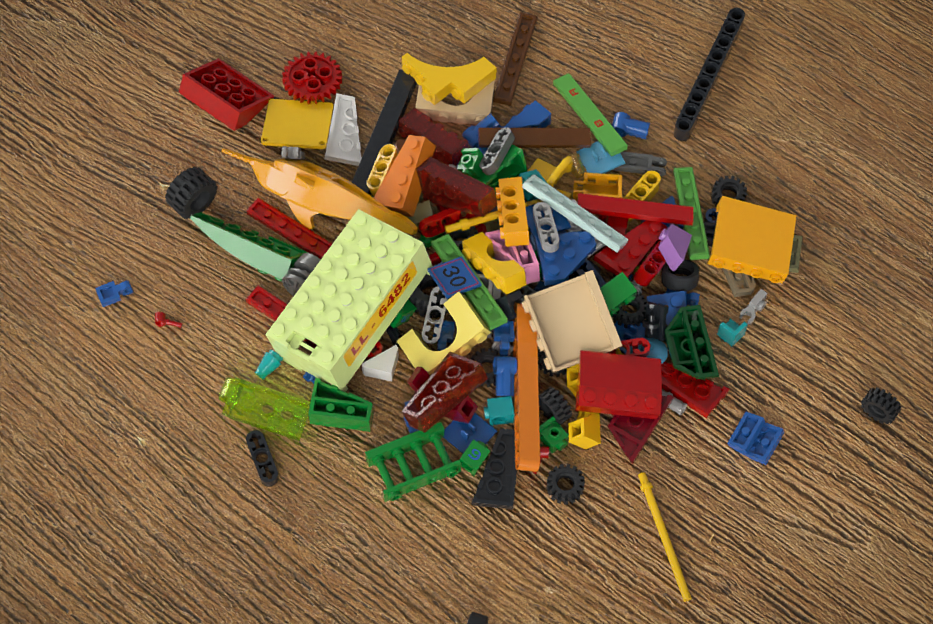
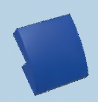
(755, 438)

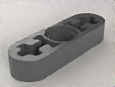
(492, 160)

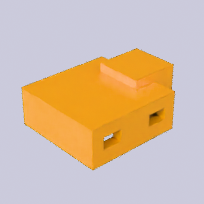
(600, 187)

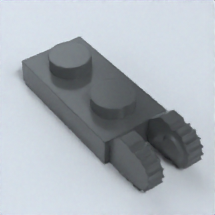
(642, 163)

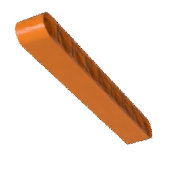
(526, 393)

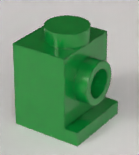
(470, 162)
(553, 442)

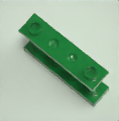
(412, 442)

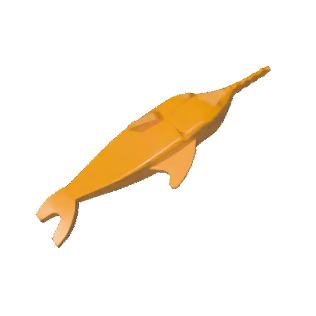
(318, 190)

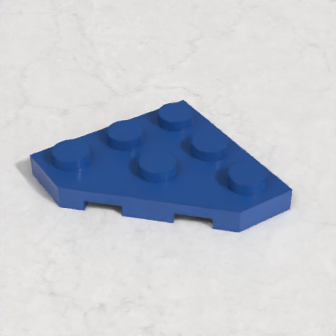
(571, 254)

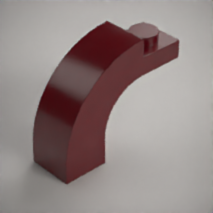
(462, 412)

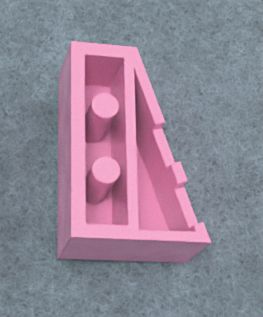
(522, 254)

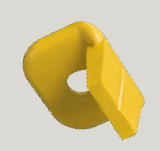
(551, 173)

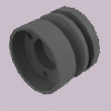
(299, 274)

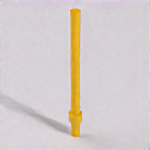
(465, 224)

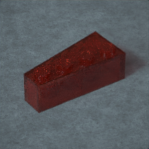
(447, 147)
(454, 189)
(443, 390)

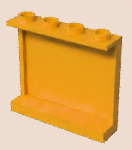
(752, 240)

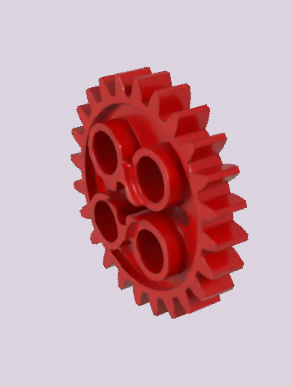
(317, 77)

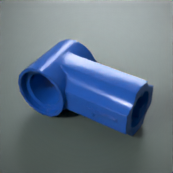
(626, 126)
(471, 132)
(504, 369)

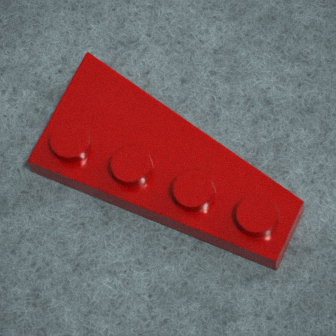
(639, 243)
(696, 393)

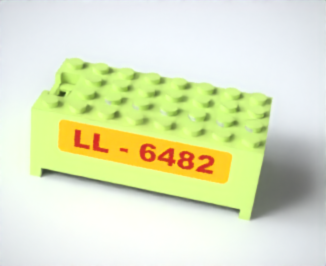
(350, 299)

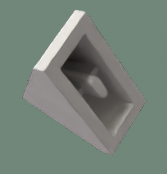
(382, 365)

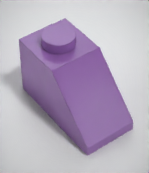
(674, 245)

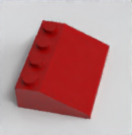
(224, 93)
(619, 385)

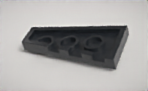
(499, 478)

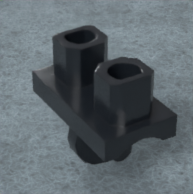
(655, 320)

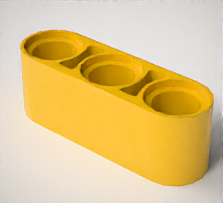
(381, 167)
(645, 188)

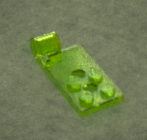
(245, 403)

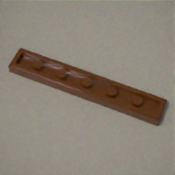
(515, 59)
(540, 137)

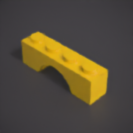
(504, 274)
(586, 428)

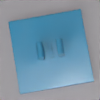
(598, 160)

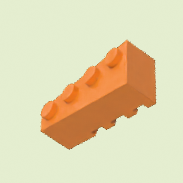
(401, 186)

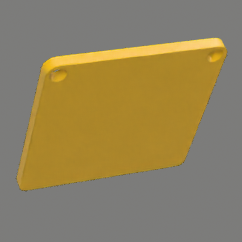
(297, 124)

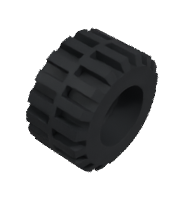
(191, 192)
(421, 300)

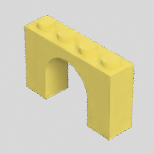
(470, 331)

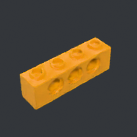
(513, 212)

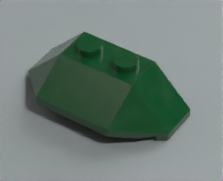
(690, 344)

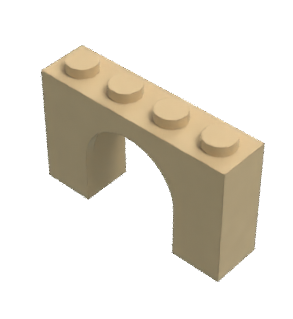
(469, 113)

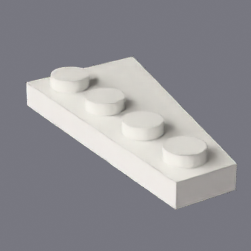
(343, 137)

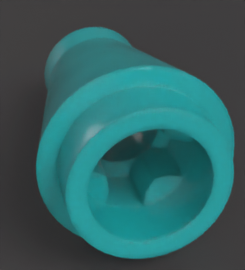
(268, 364)

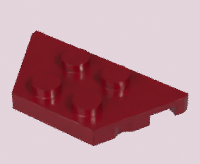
(634, 432)

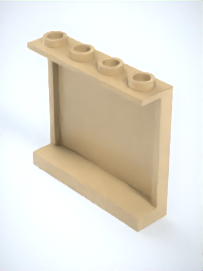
(571, 320)

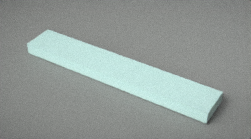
(575, 213)

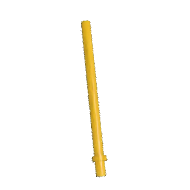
(646, 487)

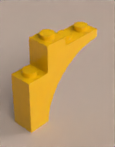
(460, 81)

